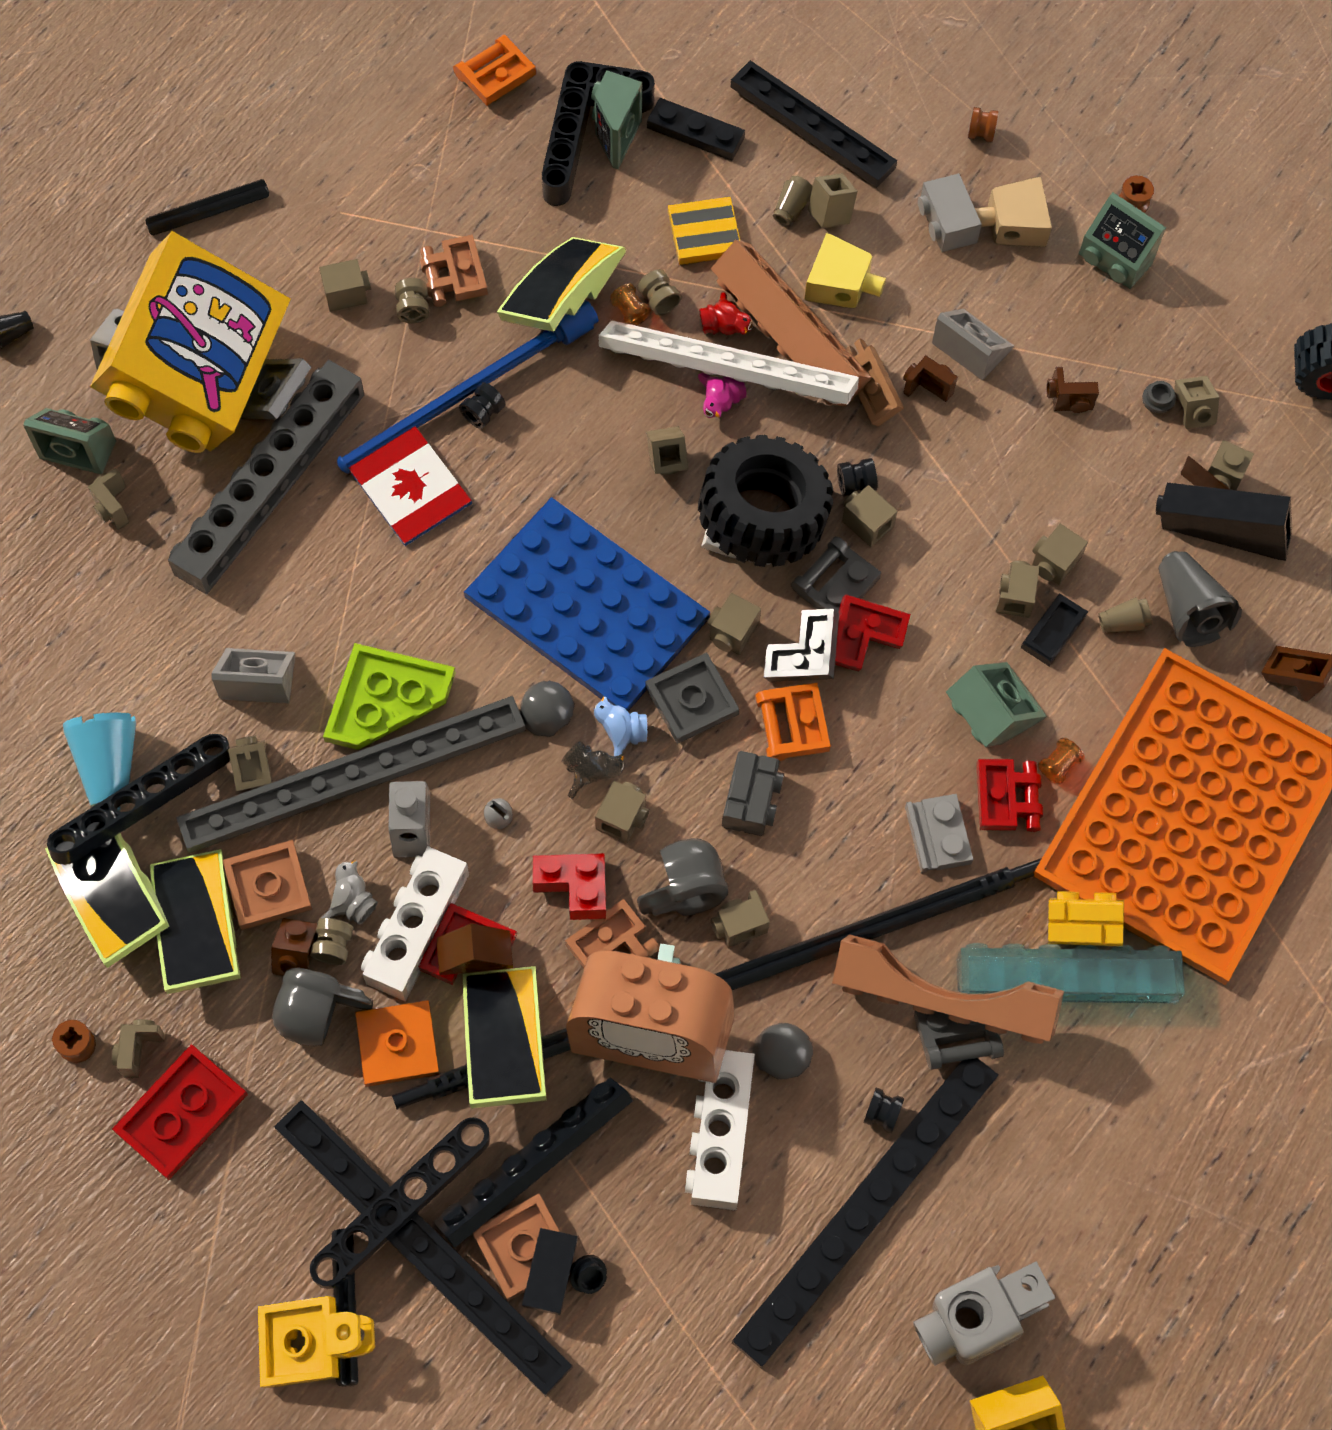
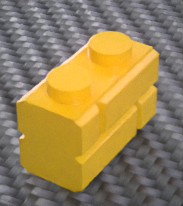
(1086, 920)

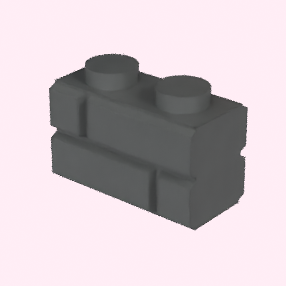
(751, 792)

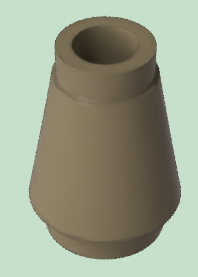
(792, 199)
(1127, 616)

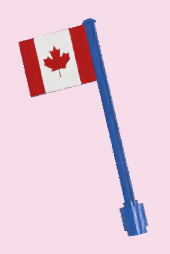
(403, 470)

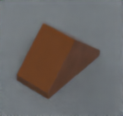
(474, 950)

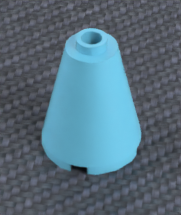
(102, 752)

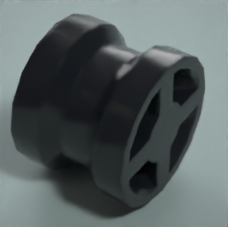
(883, 1110)

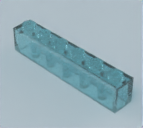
(1081, 972)

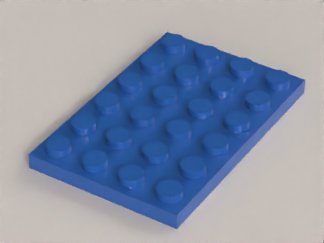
(587, 605)

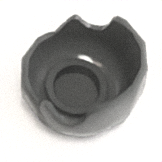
(546, 708)
(783, 1051)

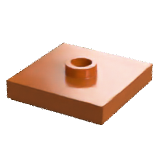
(397, 1043)

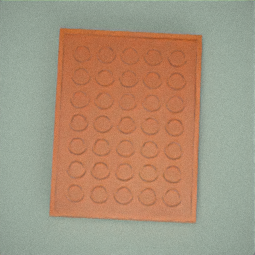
(1194, 814)

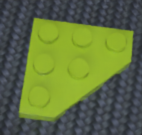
(384, 694)

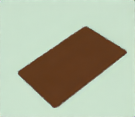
(1200, 476)

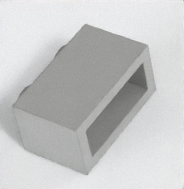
(949, 212)

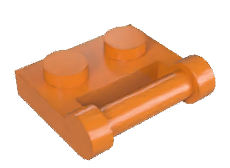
(499, 76)
(804, 719)

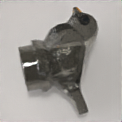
(590, 766)

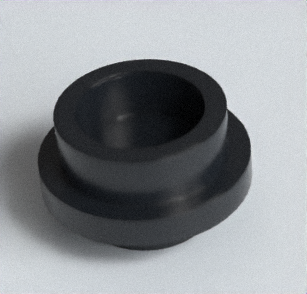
(588, 1274)

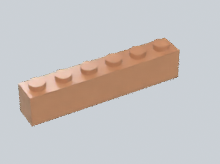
(783, 313)

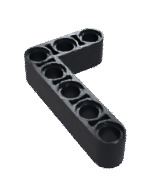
(571, 123)

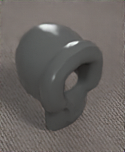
(694, 880)
(308, 1003)

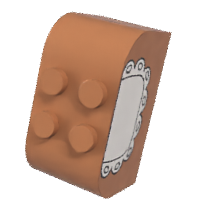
(651, 1015)

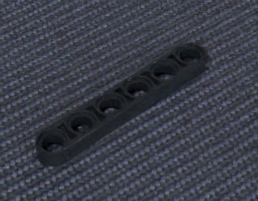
(137, 793)
(396, 1197)

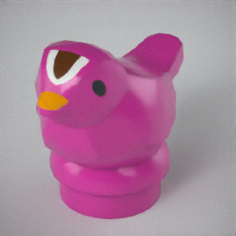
(721, 394)

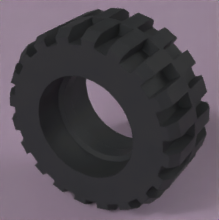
(774, 468)

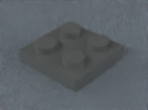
(275, 388)
(692, 698)

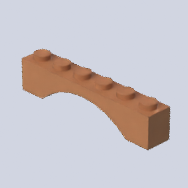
(873, 969)

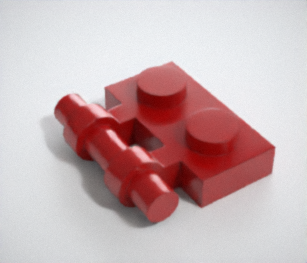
(998, 795)

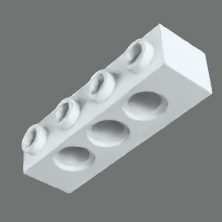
(400, 976)
(723, 1188)

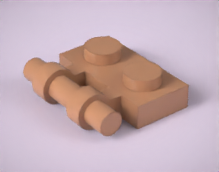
(464, 270)
(611, 934)

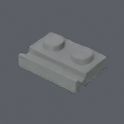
(939, 833)

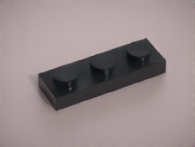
(695, 129)

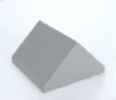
(970, 342)
(254, 675)

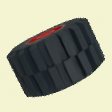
(1314, 362)

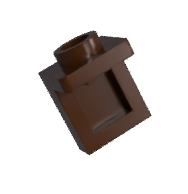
(932, 376)
(1071, 395)
(292, 945)

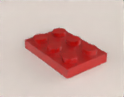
(180, 1112)

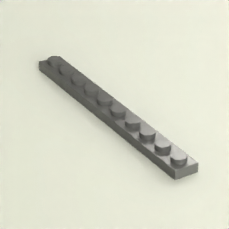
(350, 774)

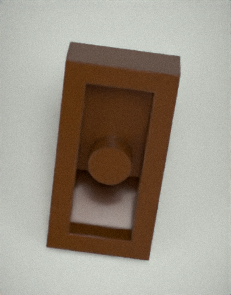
(1299, 668)

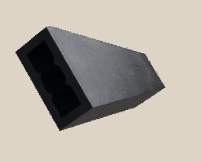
(1229, 517)

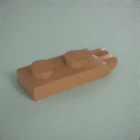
(879, 394)

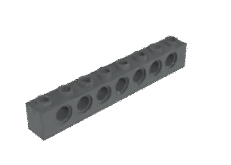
(226, 543)

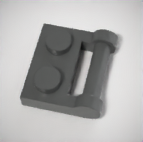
(852, 579)
(939, 1030)

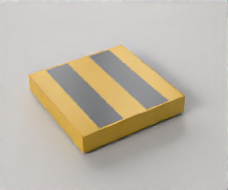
(703, 229)

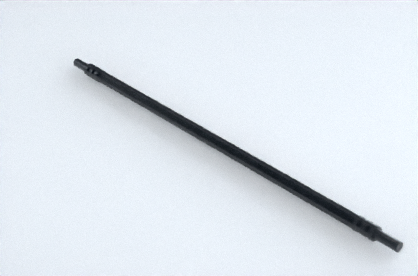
(781, 960)

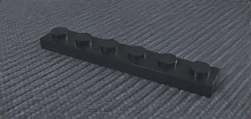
(813, 123)
(532, 1161)

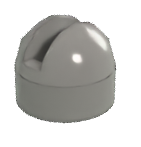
(493, 818)

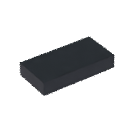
(1054, 629)
(550, 1271)

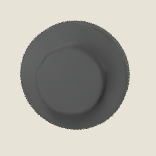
(1159, 397)

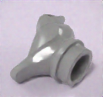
(350, 895)

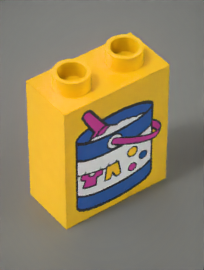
(190, 345)

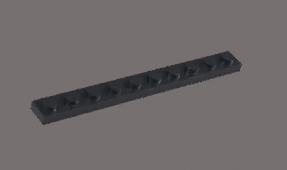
(863, 1211)
(427, 1251)

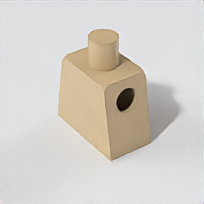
(1018, 214)

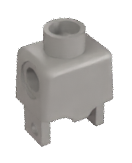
(997, 1303)

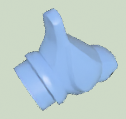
(621, 725)

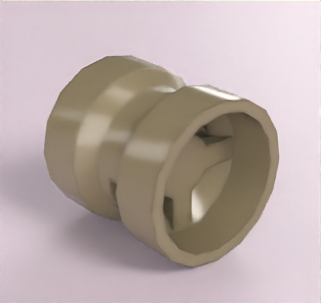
(657, 289)
(412, 303)
(331, 941)

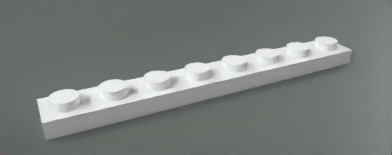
(729, 362)

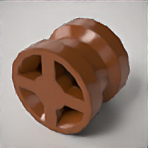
(983, 124)
(1143, 188)
(78, 1048)

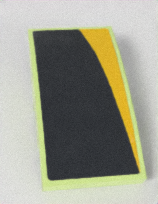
(561, 283)
(111, 897)
(200, 937)
(503, 1037)

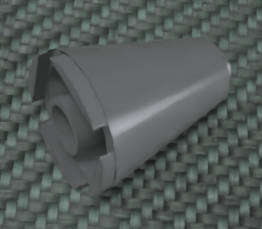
(1196, 600)

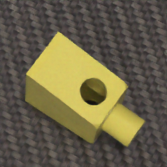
(841, 274)

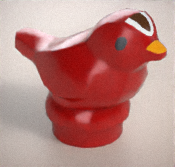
(724, 318)

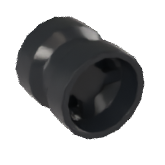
(482, 405)
(856, 476)

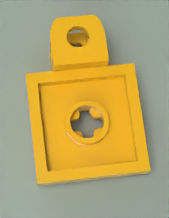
(326, 1339)

